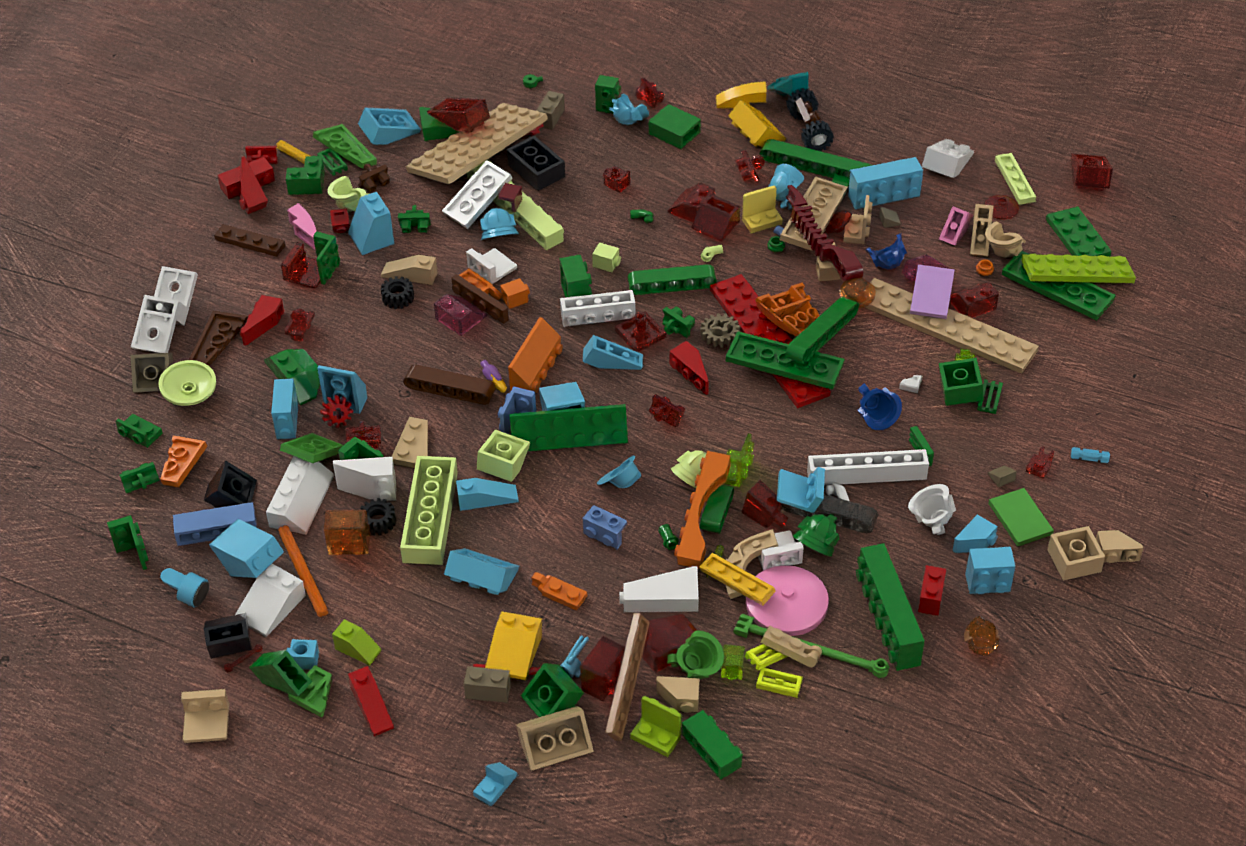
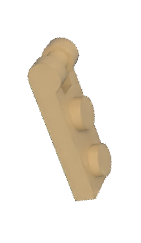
(791, 647)

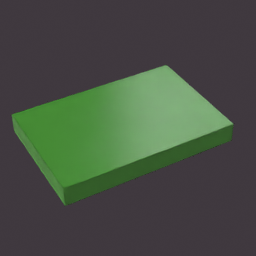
(311, 448)
(1021, 517)

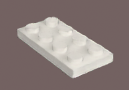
(477, 194)

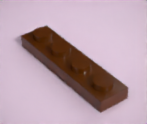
(249, 240)
(480, 299)

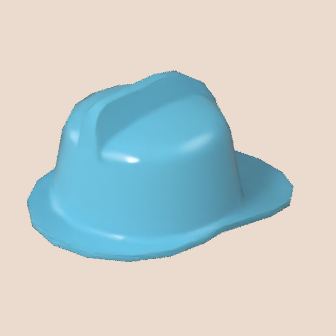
(622, 476)

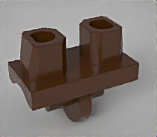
(371, 175)

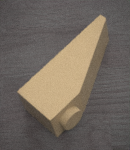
(981, 221)
(415, 268)

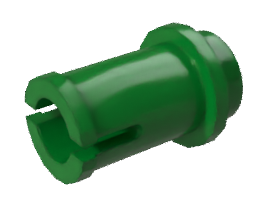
(669, 540)

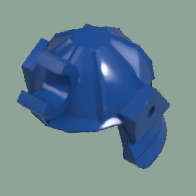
(890, 256)
(879, 407)

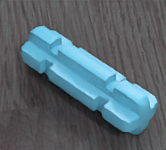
(1090, 455)

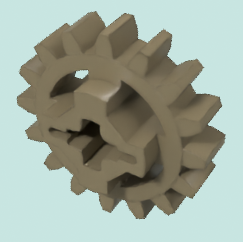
(719, 330)

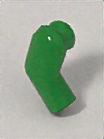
(647, 215)

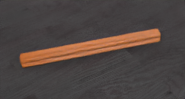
(303, 571)

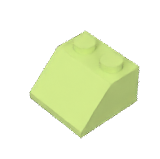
(502, 455)

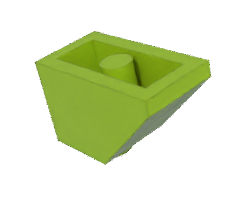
(355, 642)

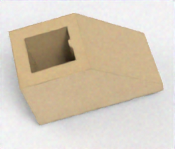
(826, 270)
(1118, 547)

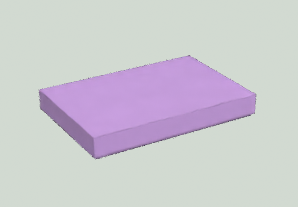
(932, 291)

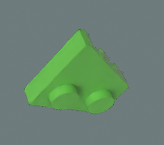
(316, 694)

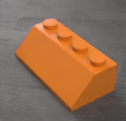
(535, 357)

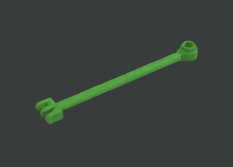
(746, 625)

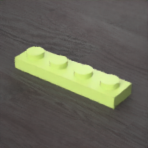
(1015, 178)

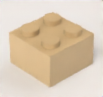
(1076, 553)

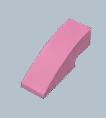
(303, 224)

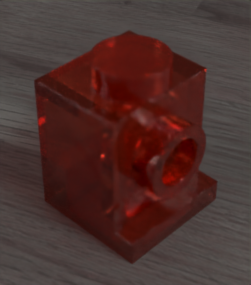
(616, 178)

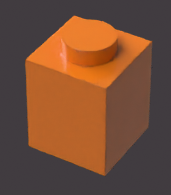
(515, 293)

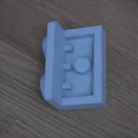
(604, 526)

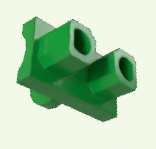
(414, 218)
(676, 323)
(139, 477)

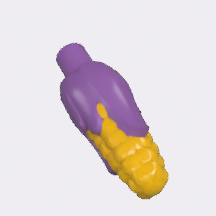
(491, 373)

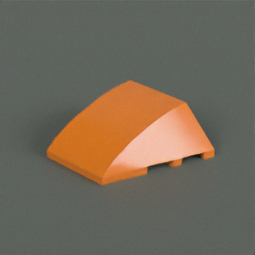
(789, 309)

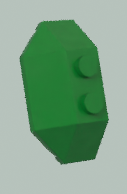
(299, 366)

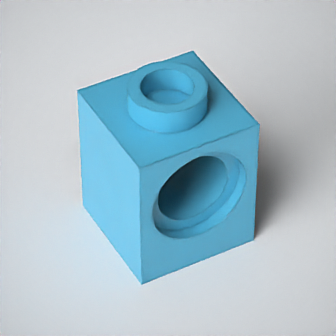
(304, 652)

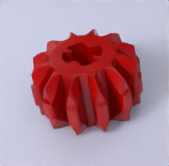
(332, 406)

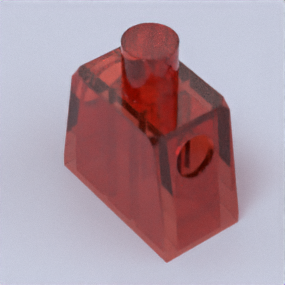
(763, 506)

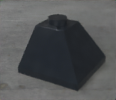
(230, 487)

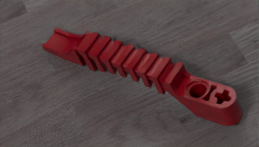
(843, 260)

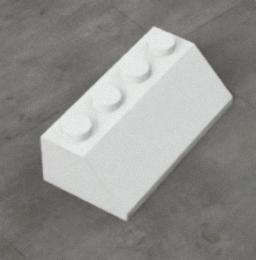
(299, 495)

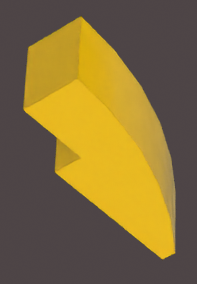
(748, 93)

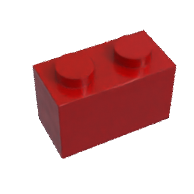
(932, 590)

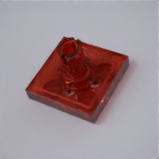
(640, 327)

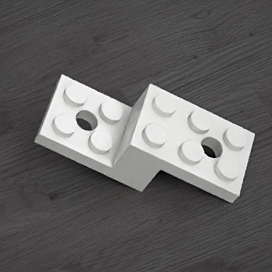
(164, 310)

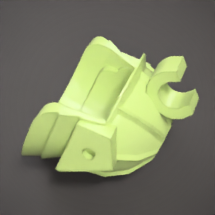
(345, 194)
(689, 466)

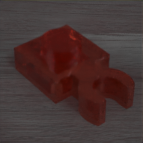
(1040, 464)

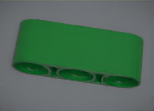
(717, 509)

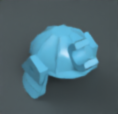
(625, 111)
(784, 176)
(497, 223)

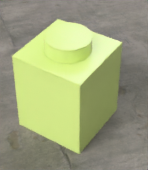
(606, 257)

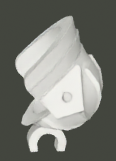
(933, 507)

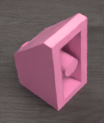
(956, 226)

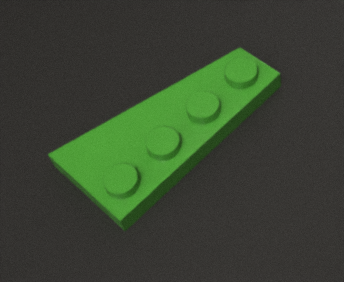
(346, 144)

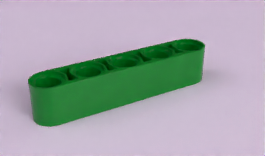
(671, 279)

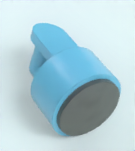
(191, 587)

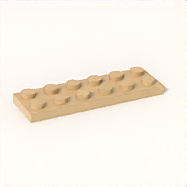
(824, 198)

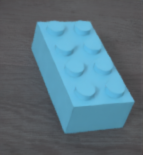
(885, 182)

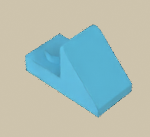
(495, 783)

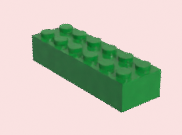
(890, 607)

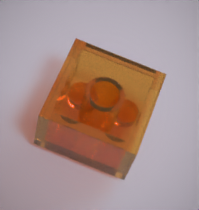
(347, 532)

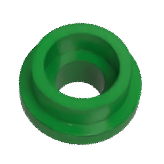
(776, 244)

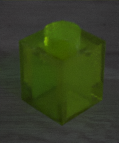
(733, 662)

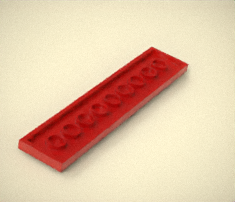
(739, 301)

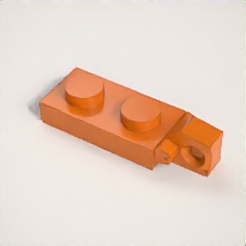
(559, 590)

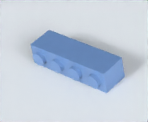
(210, 523)

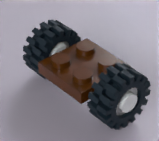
(818, 133)

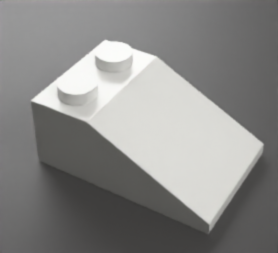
(367, 477)
(271, 599)

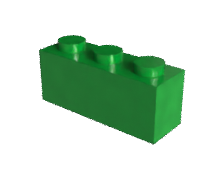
(712, 744)

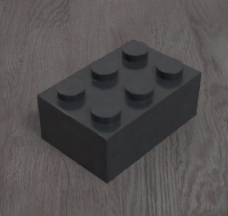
(536, 163)

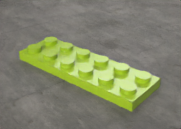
(1078, 268)

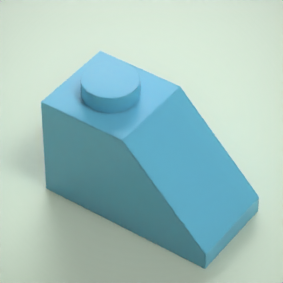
(976, 535)

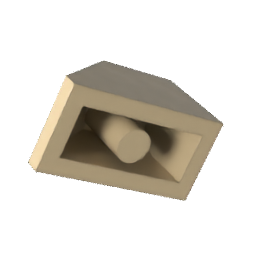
(679, 692)

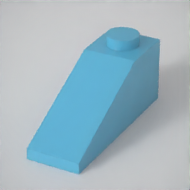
(610, 355)
(482, 493)

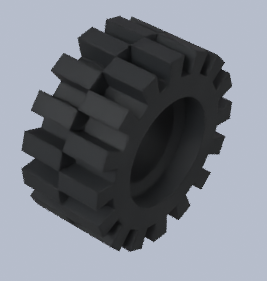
(397, 285)
(383, 508)

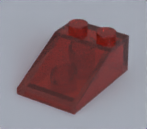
(461, 113)
(1091, 171)
(665, 638)

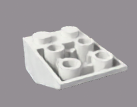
(947, 157)

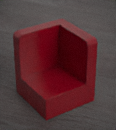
(511, 193)

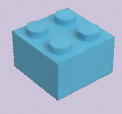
(990, 570)

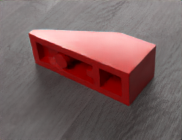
(251, 194)
(370, 700)

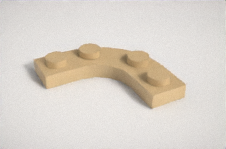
(748, 550)

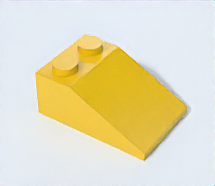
(515, 644)

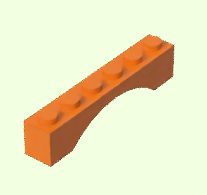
(714, 473)

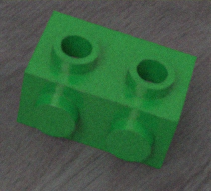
(606, 90)

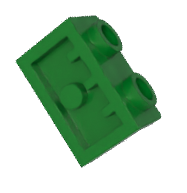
(138, 430)

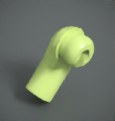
(709, 252)

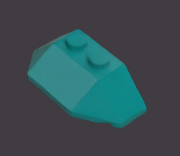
(786, 85)

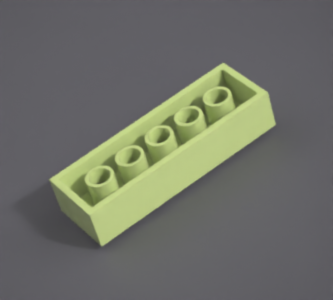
(429, 510)

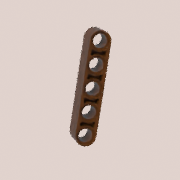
(449, 384)

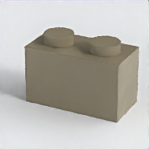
(553, 106)
(487, 684)

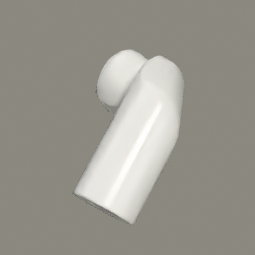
(837, 490)

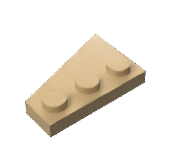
(412, 443)

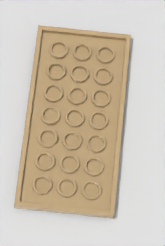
(467, 150)

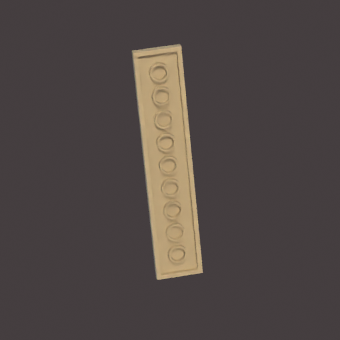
(956, 329)

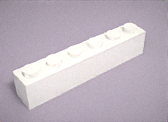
(871, 466)

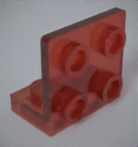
(299, 268)

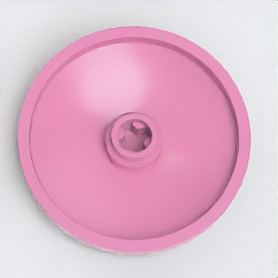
(797, 603)

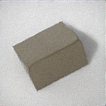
(889, 218)
(1002, 475)

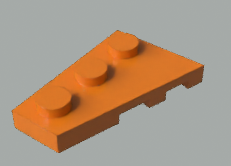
(181, 460)

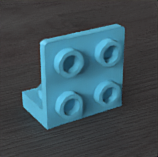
(801, 491)

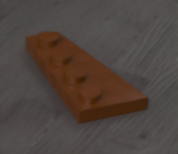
(217, 335)

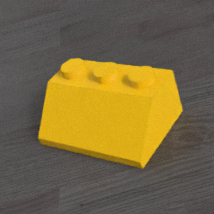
(754, 124)

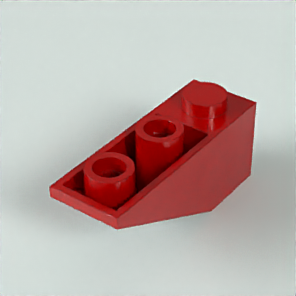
(264, 316)
(688, 362)

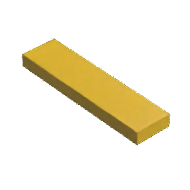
(737, 579)

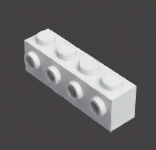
(597, 308)

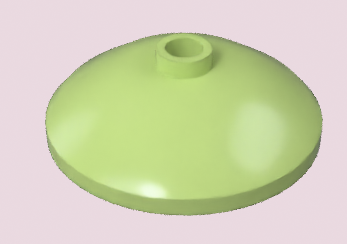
(187, 383)

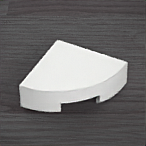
(911, 384)

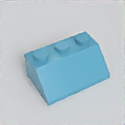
(480, 570)

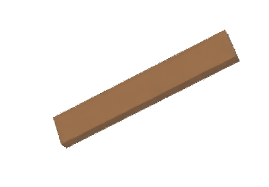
(627, 677)

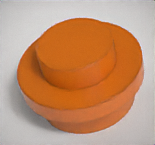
(985, 267)

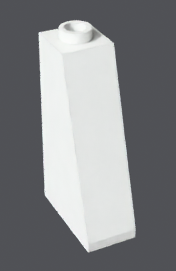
(663, 593)

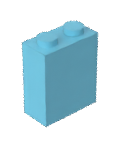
(284, 408)

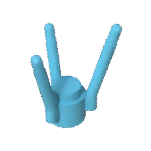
(572, 663)

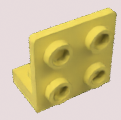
(760, 210)

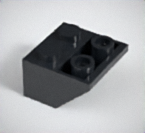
(227, 635)

